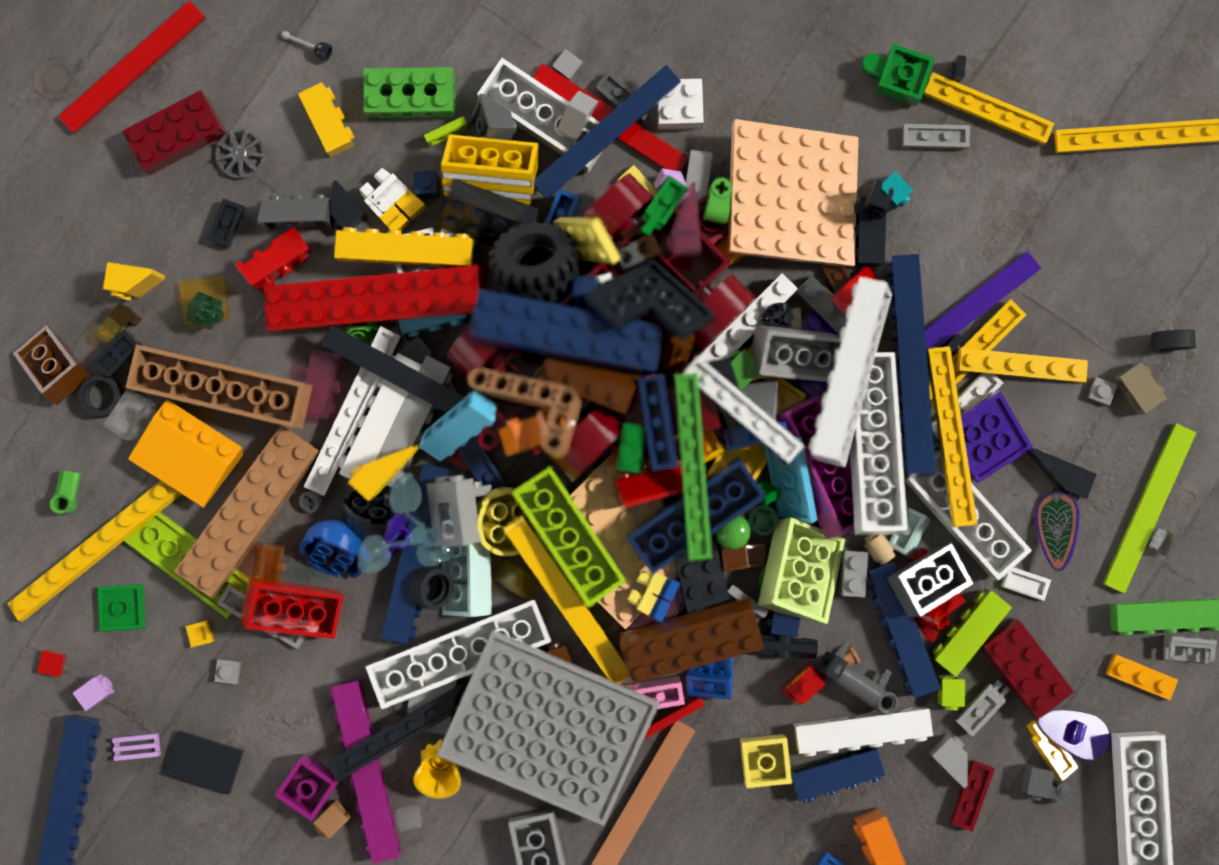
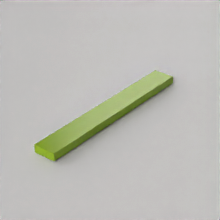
(1149, 508)

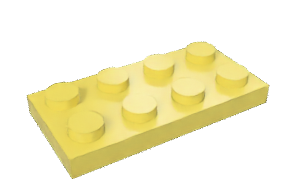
(590, 239)

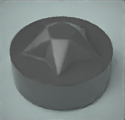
(309, 501)

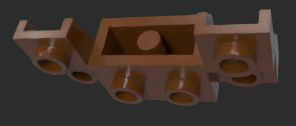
(744, 557)

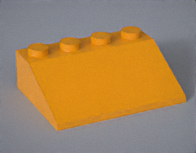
(185, 453)

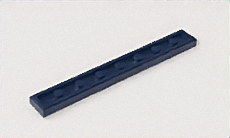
(606, 132)

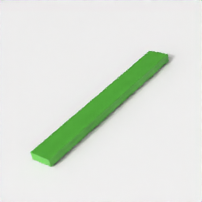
(693, 466)

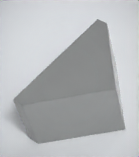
(577, 115)

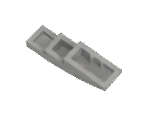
(233, 601)

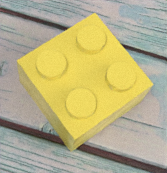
(765, 760)

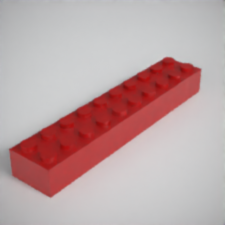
(373, 298)

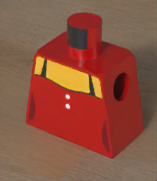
(803, 684)

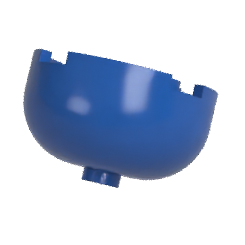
(330, 537)

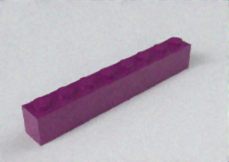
(368, 781)

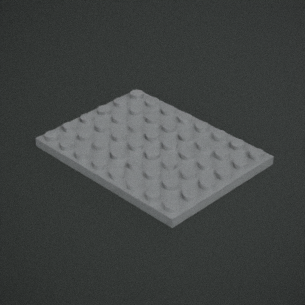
(548, 728)

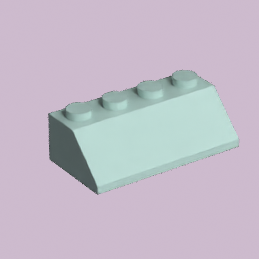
(471, 581)

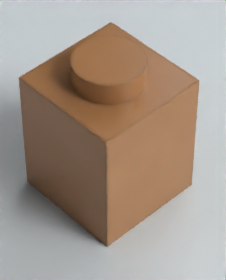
(332, 819)

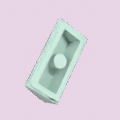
(907, 541)

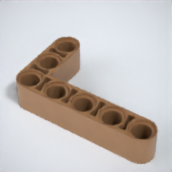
(533, 397)

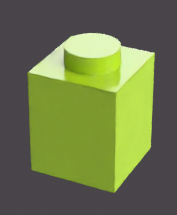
(951, 692)

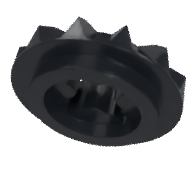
(777, 310)

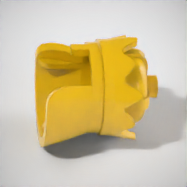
(436, 775)

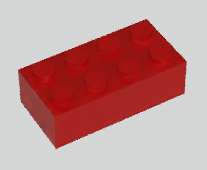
(291, 608)

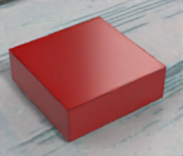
(51, 663)

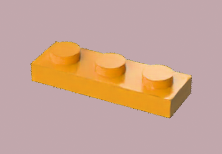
(1141, 677)

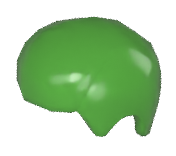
(734, 534)

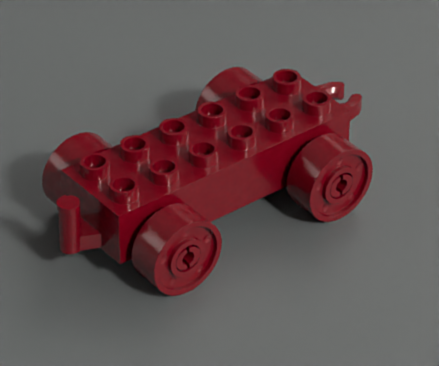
(621, 218)

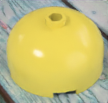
(503, 508)

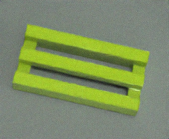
(442, 133)

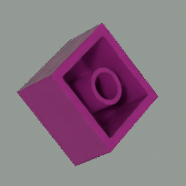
(307, 787)

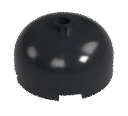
(368, 516)

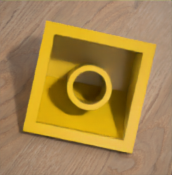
(130, 281)

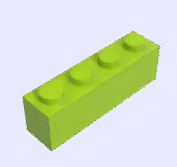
(971, 632)

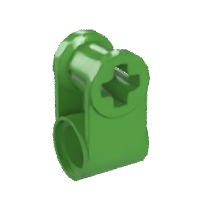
(718, 204)

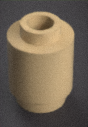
(879, 548)

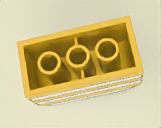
(492, 165)

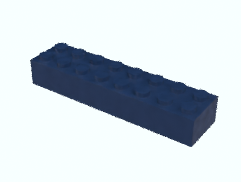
(564, 333)

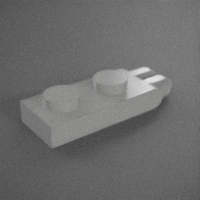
(982, 708)

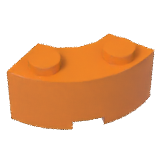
(525, 434)

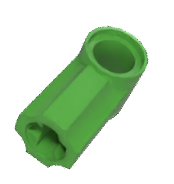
(66, 489)

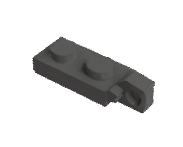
(615, 91)

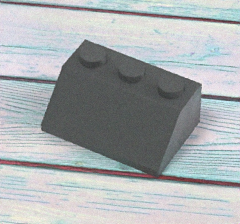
(296, 213)

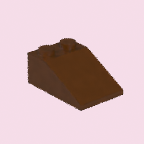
(51, 365)

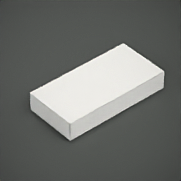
(1026, 583)

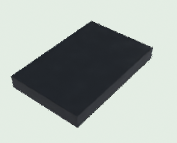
(204, 762)

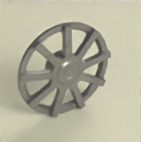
(239, 153)

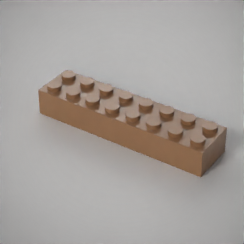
(219, 386)
(247, 512)

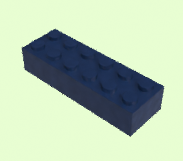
(664, 534)

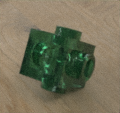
(205, 311)

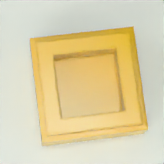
(199, 633)

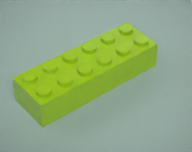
(568, 536)

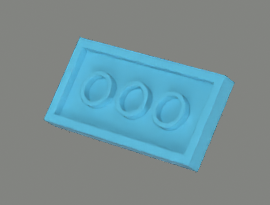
(794, 482)

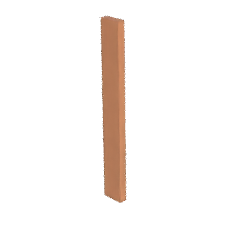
(644, 794)

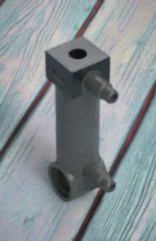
(838, 670)

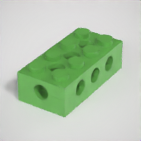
(401, 81)

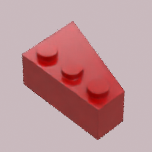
(275, 260)

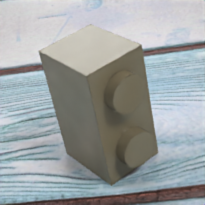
(1140, 388)

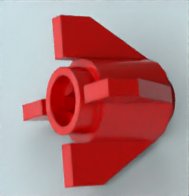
(934, 619)

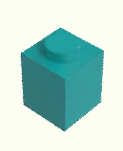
(900, 188)

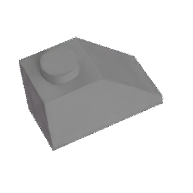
(952, 758)

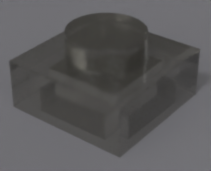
(1161, 541)

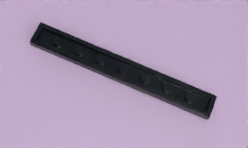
(391, 369)
(397, 733)

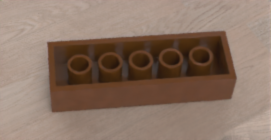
(691, 640)

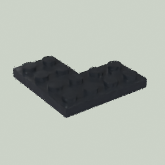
(653, 291)

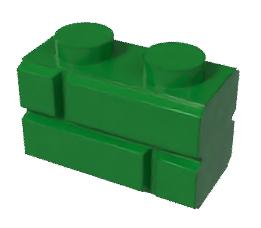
(632, 448)

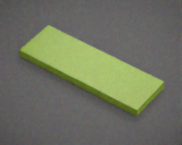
(166, 546)

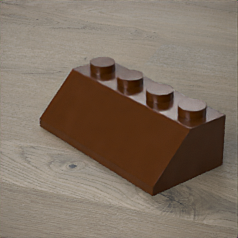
(597, 383)

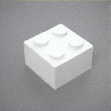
(682, 107)

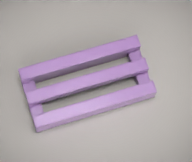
(117, 748)

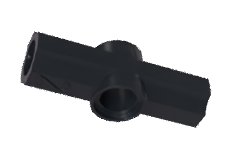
(788, 647)

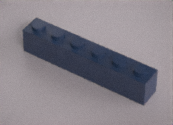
(903, 634)

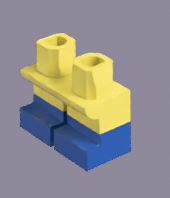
(647, 602)

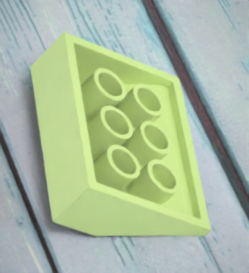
(801, 571)

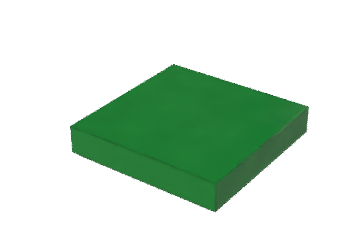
(121, 607)

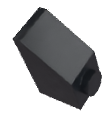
(344, 208)

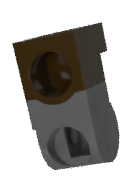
(639, 252)

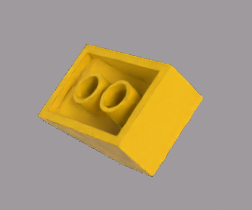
(374, 476)

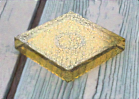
(210, 286)

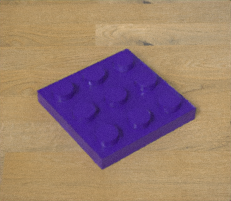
(992, 436)

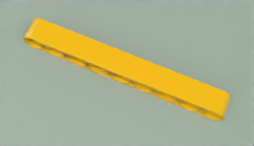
(567, 600)

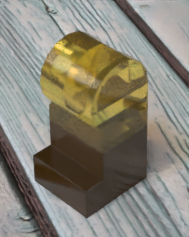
(117, 321)

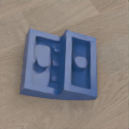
(711, 680)

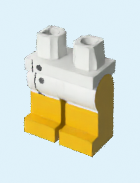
(389, 194)

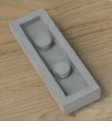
(935, 136)

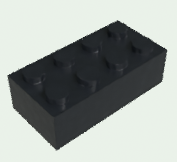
(482, 212)

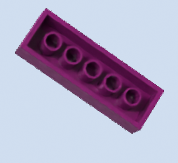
(829, 483)

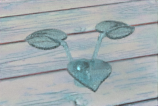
(403, 497)

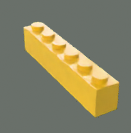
(404, 249)

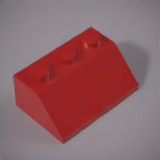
(647, 485)

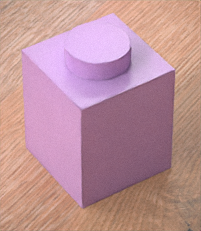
(94, 692)

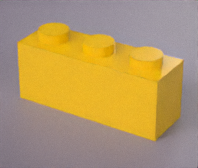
(327, 119)

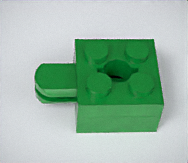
(900, 74)

